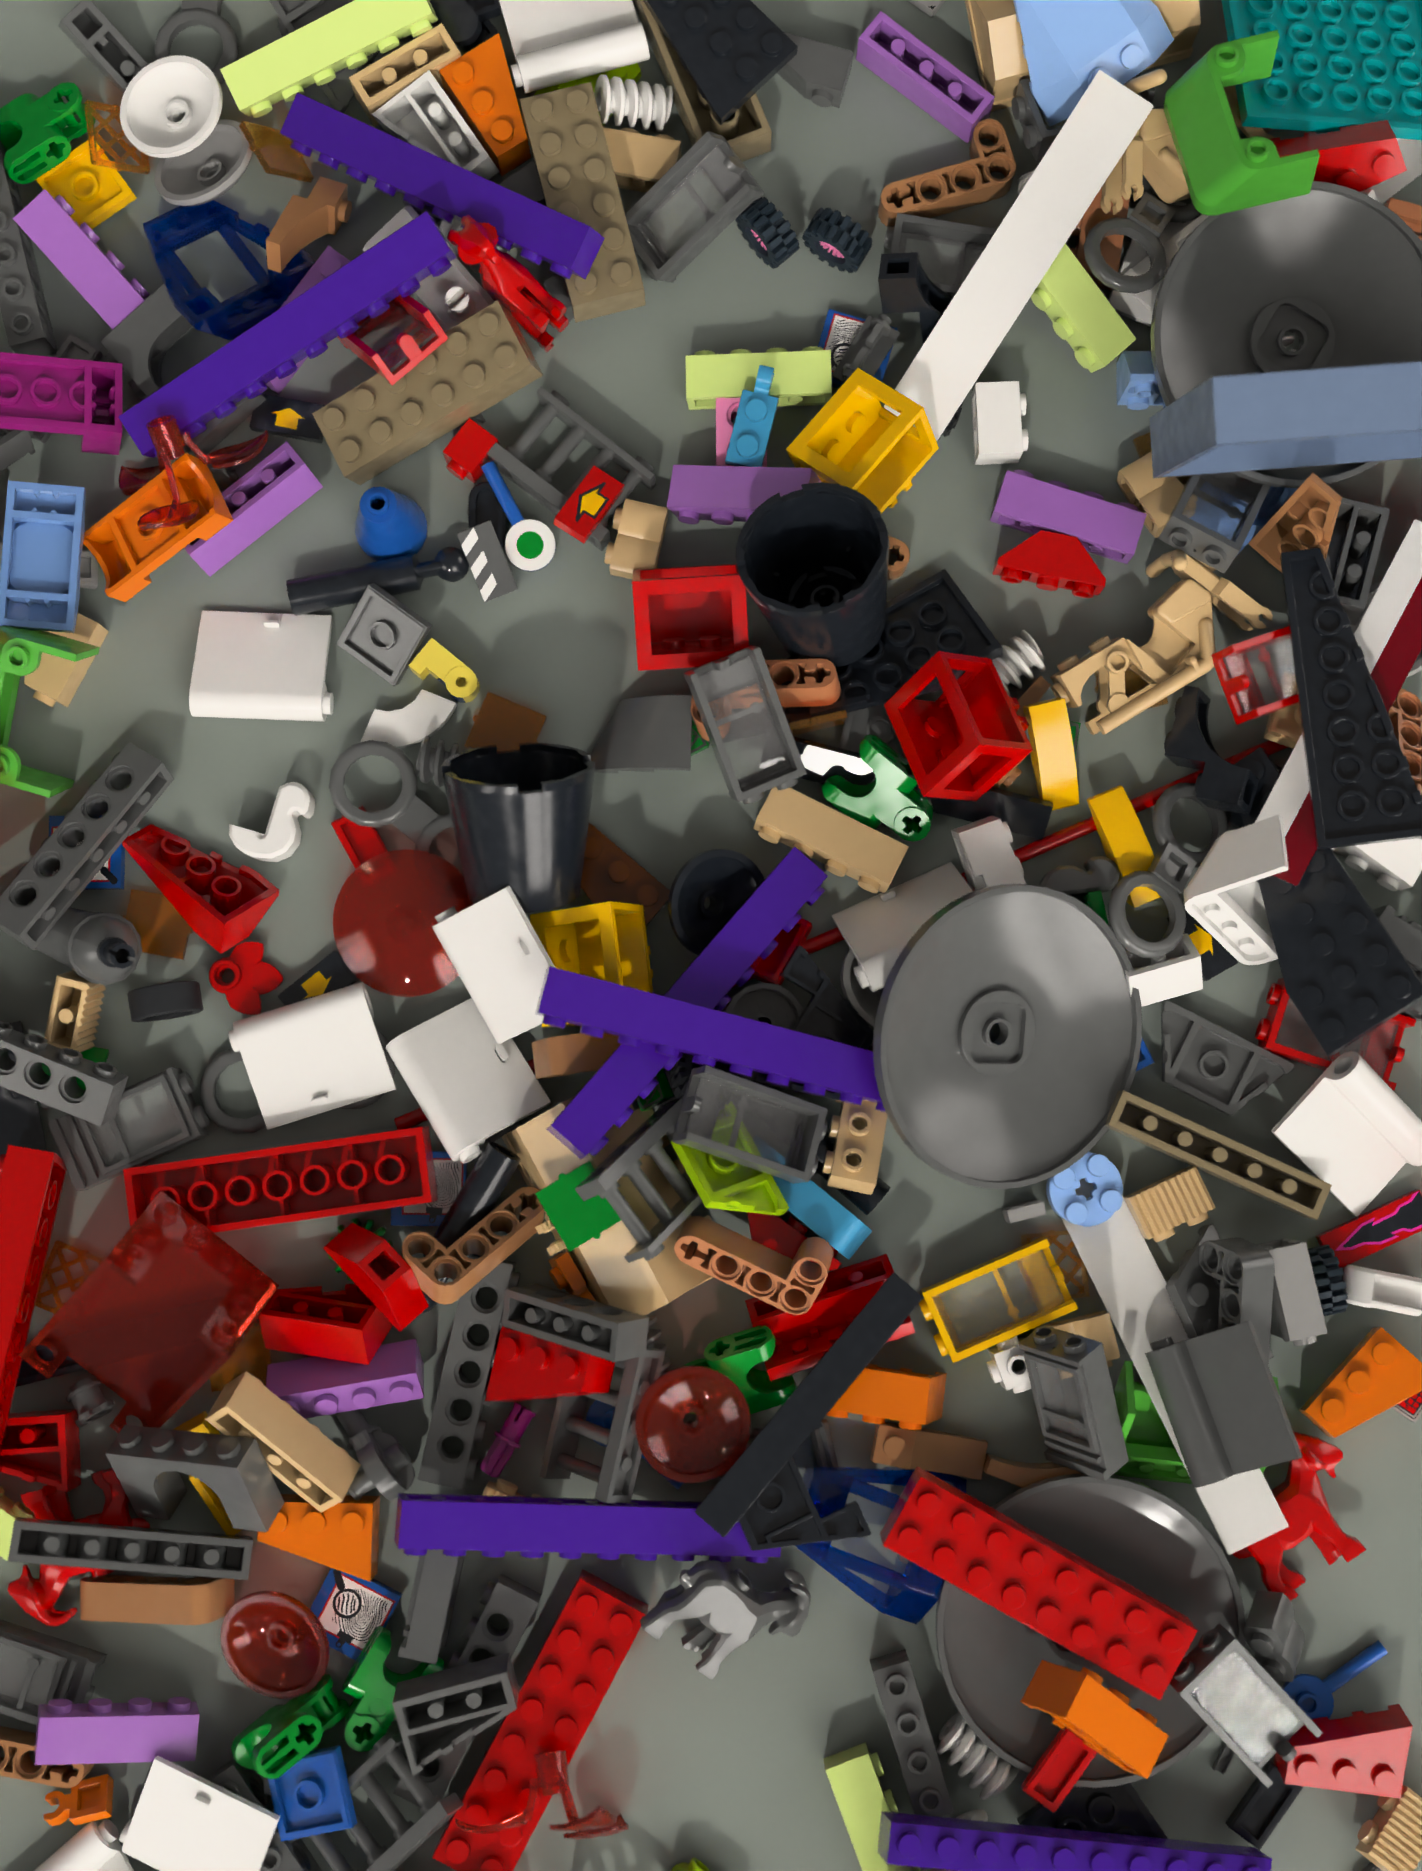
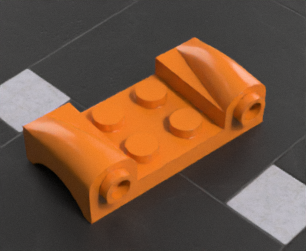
(132, 554)

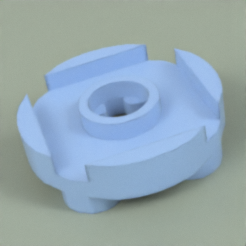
(1104, 1198)

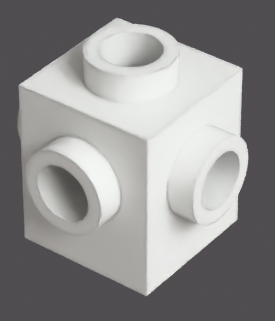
(1001, 1363)

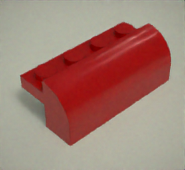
(807, 1337)

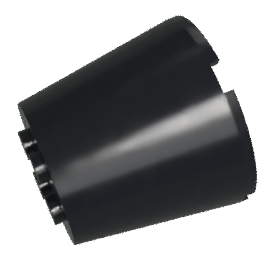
(818, 570)
(521, 820)

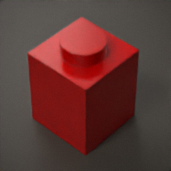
(469, 451)

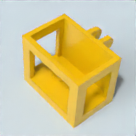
(863, 443)
(598, 942)

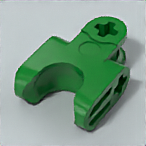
(40, 131)
(887, 798)
(735, 1358)
(374, 1691)
(289, 1731)

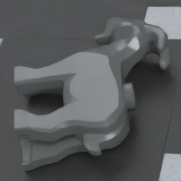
(728, 1610)

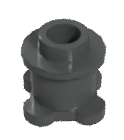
(88, 1401)

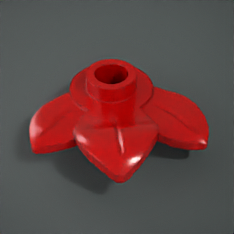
(250, 979)

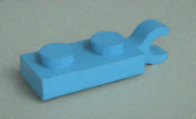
(753, 423)

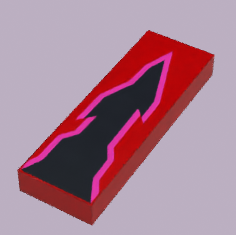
(1375, 1229)

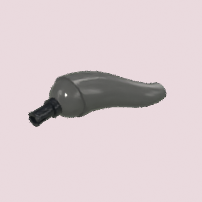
(94, 945)

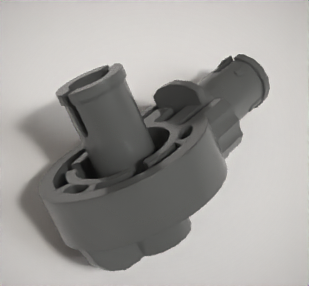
(380, 1455)

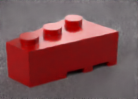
(1352, 156)
(324, 1324)

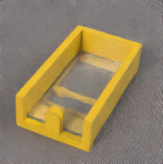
(997, 1300)

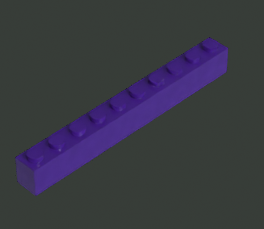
(442, 186)
(295, 332)
(704, 983)
(708, 1036)
(564, 1527)
(1016, 1847)

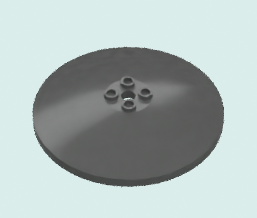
(1308, 265)
(1064, 1047)
(1132, 1536)

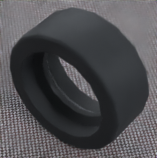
(165, 1001)

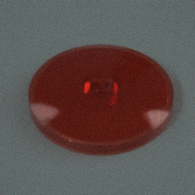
(388, 918)

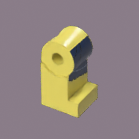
(448, 669)

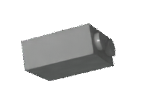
(1296, 1301)

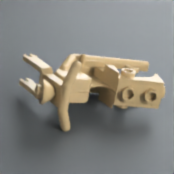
(1155, 155)
(1173, 655)

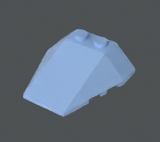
(1077, 38)

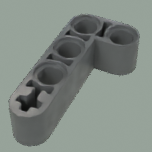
(1245, 1283)

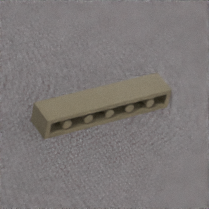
(1217, 1155)

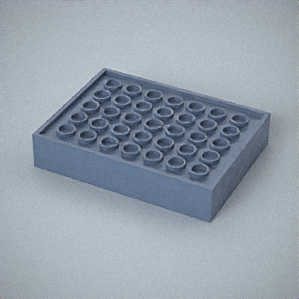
(1291, 421)

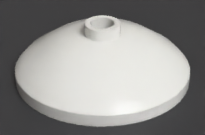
(171, 106)

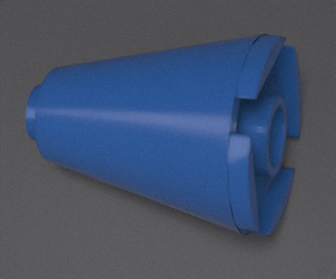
(389, 524)

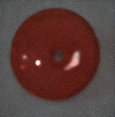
(697, 1449)
(274, 1644)

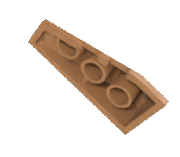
(1301, 523)

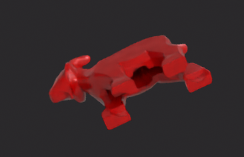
(509, 281)
(1306, 1514)
(41, 1594)

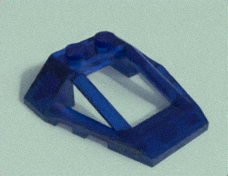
(201, 307)
(909, 1593)

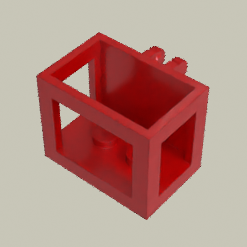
(688, 615)
(966, 735)

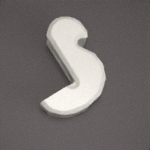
(283, 828)
(1383, 1290)

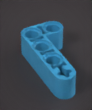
(824, 1215)

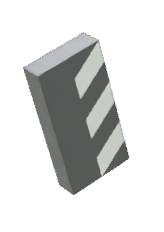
(487, 561)

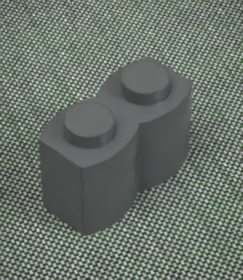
(1274, 1635)

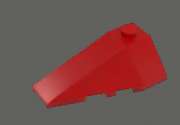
(210, 895)

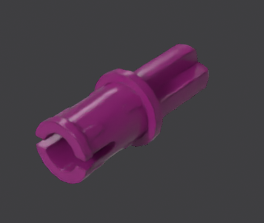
(507, 1440)

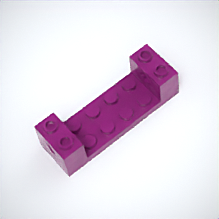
(63, 398)

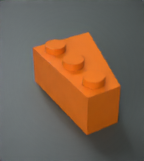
(487, 101)
(1365, 1384)
(893, 1395)
(338, 1537)
(1097, 1716)

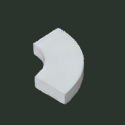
(412, 723)

